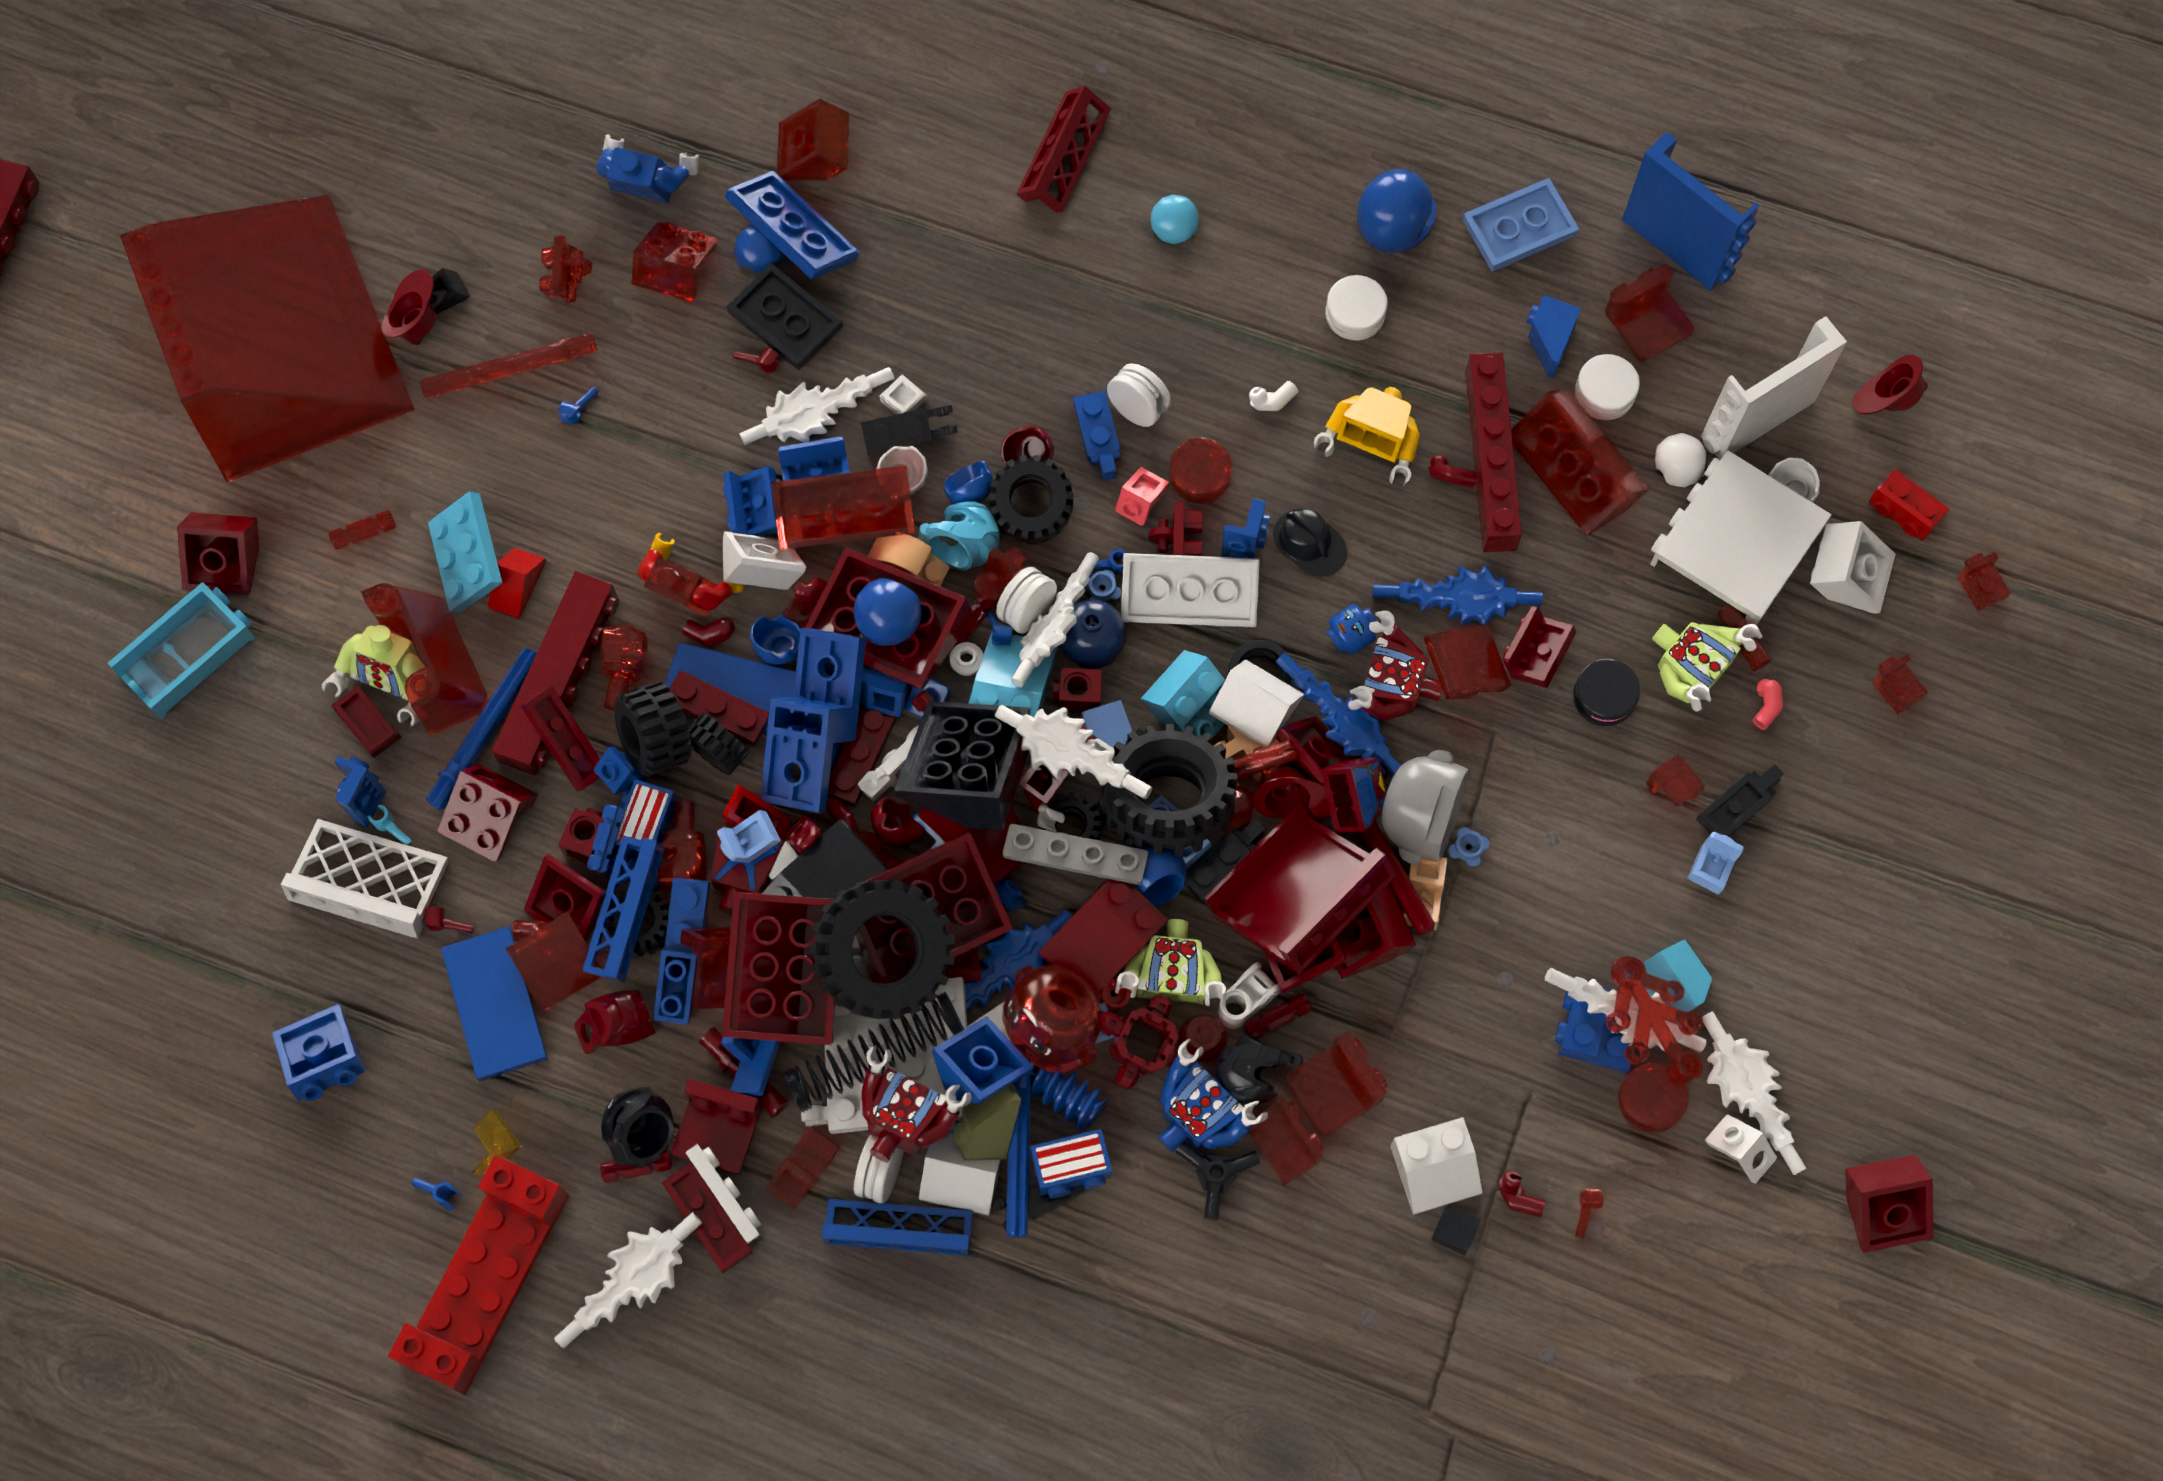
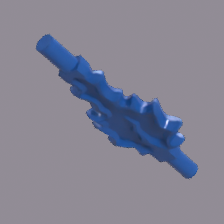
(1470, 595)
(1351, 729)
(1007, 956)

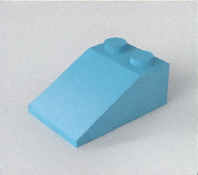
(995, 673)

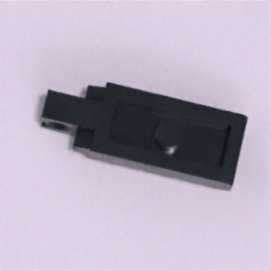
(1740, 802)
(1222, 859)

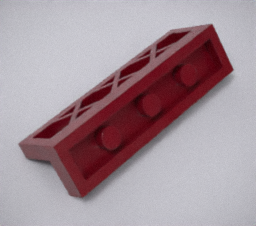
(1055, 144)

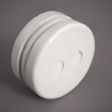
(1356, 307)
(1607, 386)
(1139, 395)
(1026, 598)
(874, 1177)

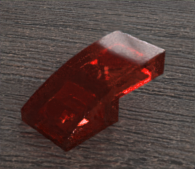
(803, 1167)

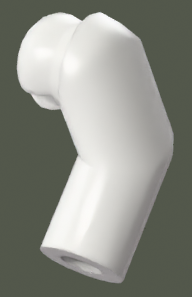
(1270, 401)

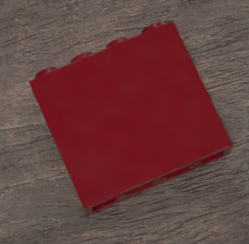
(1298, 889)

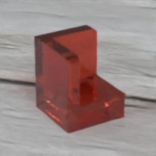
(1676, 780)

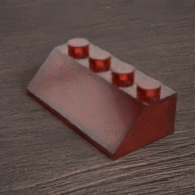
(1577, 461)
(843, 507)

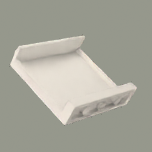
(1748, 414)
(1740, 535)

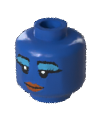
(1351, 629)

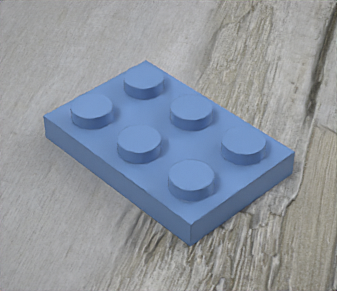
(1520, 224)

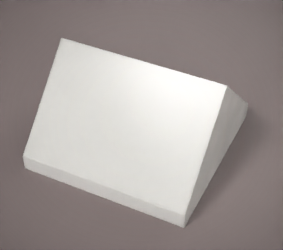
(759, 562)
(1255, 702)
(958, 1181)

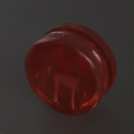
(1200, 470)
(1652, 1098)

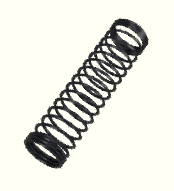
(799, 1087)

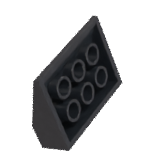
(964, 764)

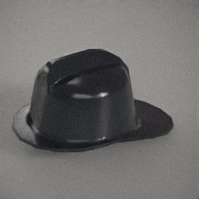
(1310, 542)

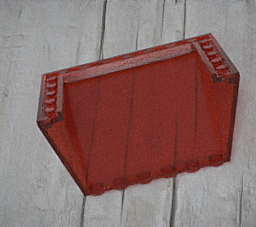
(266, 330)

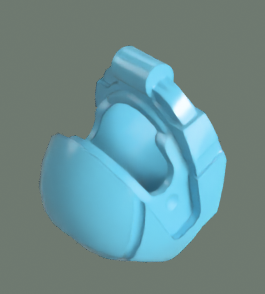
(969, 525)

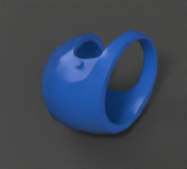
(1395, 211)

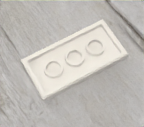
(1190, 590)

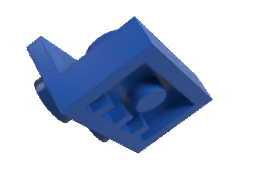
(360, 791)

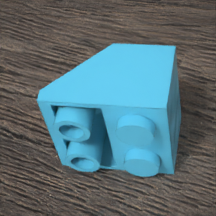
(1187, 694)

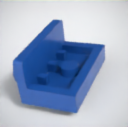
(813, 459)
(751, 502)
(1244, 542)

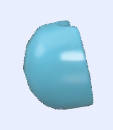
(1174, 219)

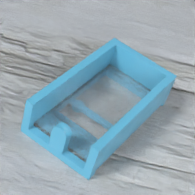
(182, 648)

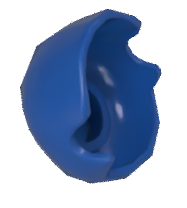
(755, 250)
(969, 483)
(775, 639)

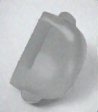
(1424, 805)

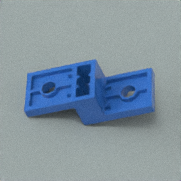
(813, 719)

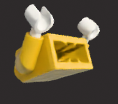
(1376, 424)

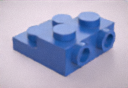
(1588, 1037)
(318, 1053)

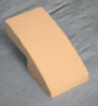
(1428, 881)

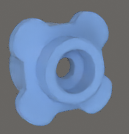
(1103, 578)
(1468, 837)

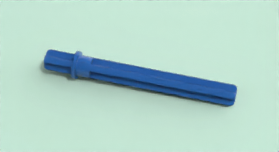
(482, 729)
(1019, 1163)

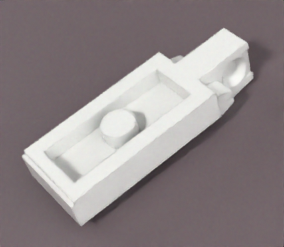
(887, 774)

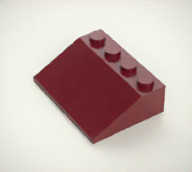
(917, 657)
(965, 893)
(770, 971)

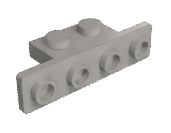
(1075, 854)

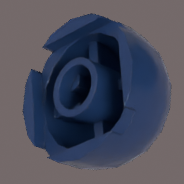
(1095, 636)

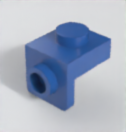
(617, 771)

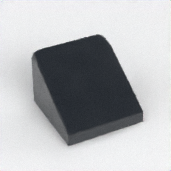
(447, 290)
(1456, 1230)

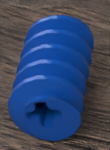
(1069, 1097)

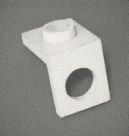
(1742, 1144)

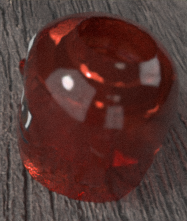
(1053, 1018)

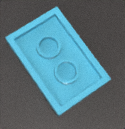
(464, 552)

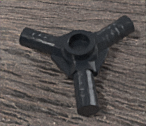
(1216, 1174)

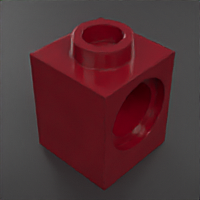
(1088, 679)
(570, 843)

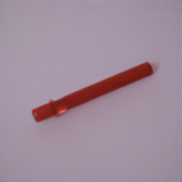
(509, 365)

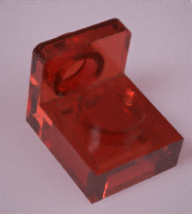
(1983, 581)
(1899, 684)

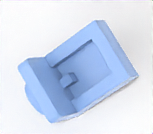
(749, 838)
(1715, 862)

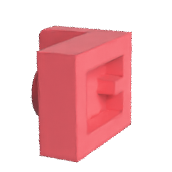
(1140, 495)

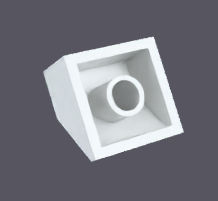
(1852, 566)
(1437, 1165)

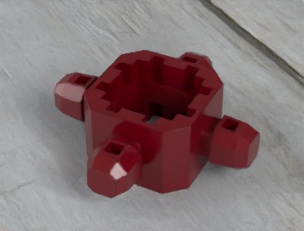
(1153, 1018)

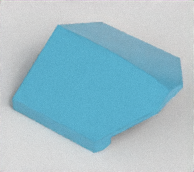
(1681, 965)

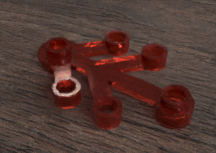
(1653, 1015)

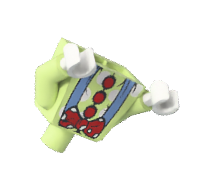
(1699, 657)
(379, 661)
(1173, 968)

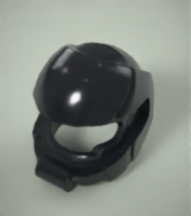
(1241, 1069)
(626, 1116)

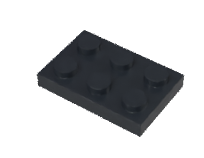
(784, 316)

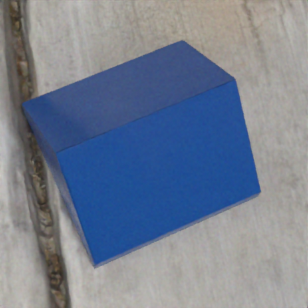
(979, 1061)

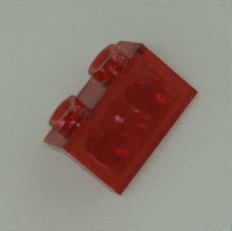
(1286, 1141)

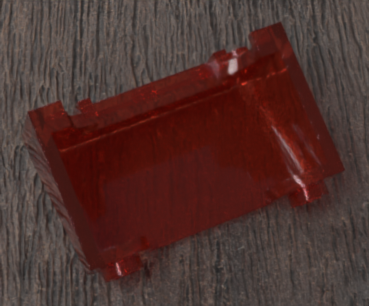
(449, 684)

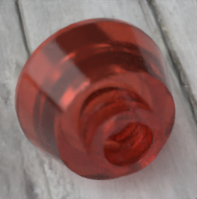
(1207, 1024)

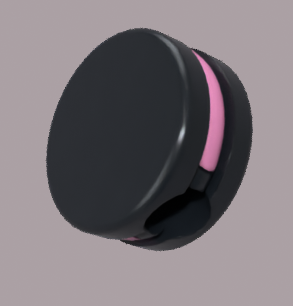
(1606, 692)

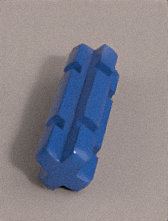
(605, 839)

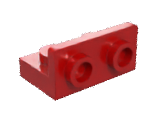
(1908, 505)

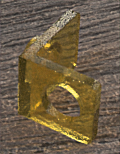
(496, 1139)

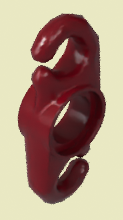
(802, 834)

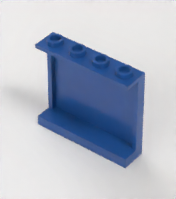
(1686, 217)

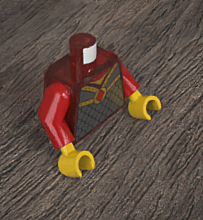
(680, 583)

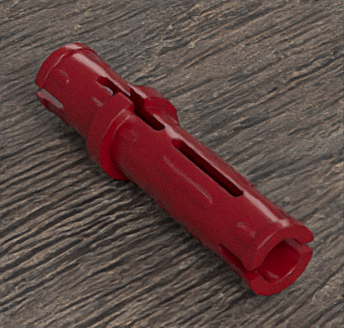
(772, 1102)

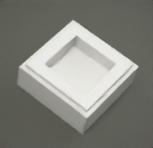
(902, 396)

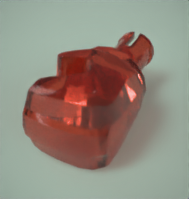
(623, 659)
(687, 844)

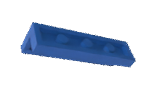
(632, 910)
(893, 1237)

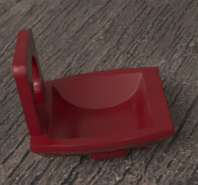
(615, 1020)

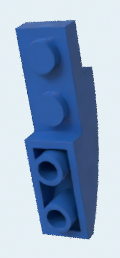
(677, 961)

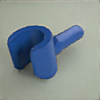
(571, 412)
(1110, 564)
(1000, 633)
(440, 1192)

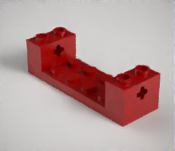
(482, 1276)

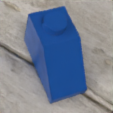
(1551, 330)

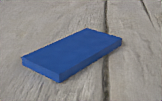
(792, 225)
(738, 676)
(493, 1005)

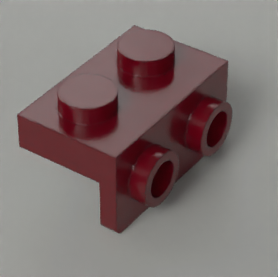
(1538, 648)

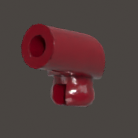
(1441, 471)
(809, 592)
(710, 634)
(839, 811)
(1515, 1196)

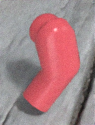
(1773, 703)

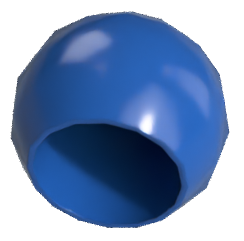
(887, 612)
(1162, 876)

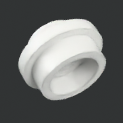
(966, 668)

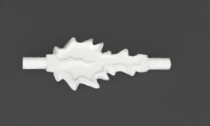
(807, 411)
(1052, 628)
(1061, 745)
(1604, 1002)
(1748, 1080)
(639, 1272)

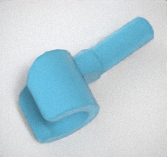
(387, 823)

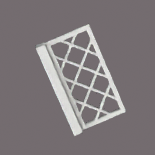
(361, 906)

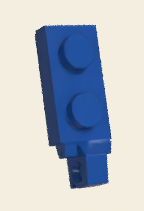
(1098, 432)

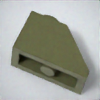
(988, 1126)

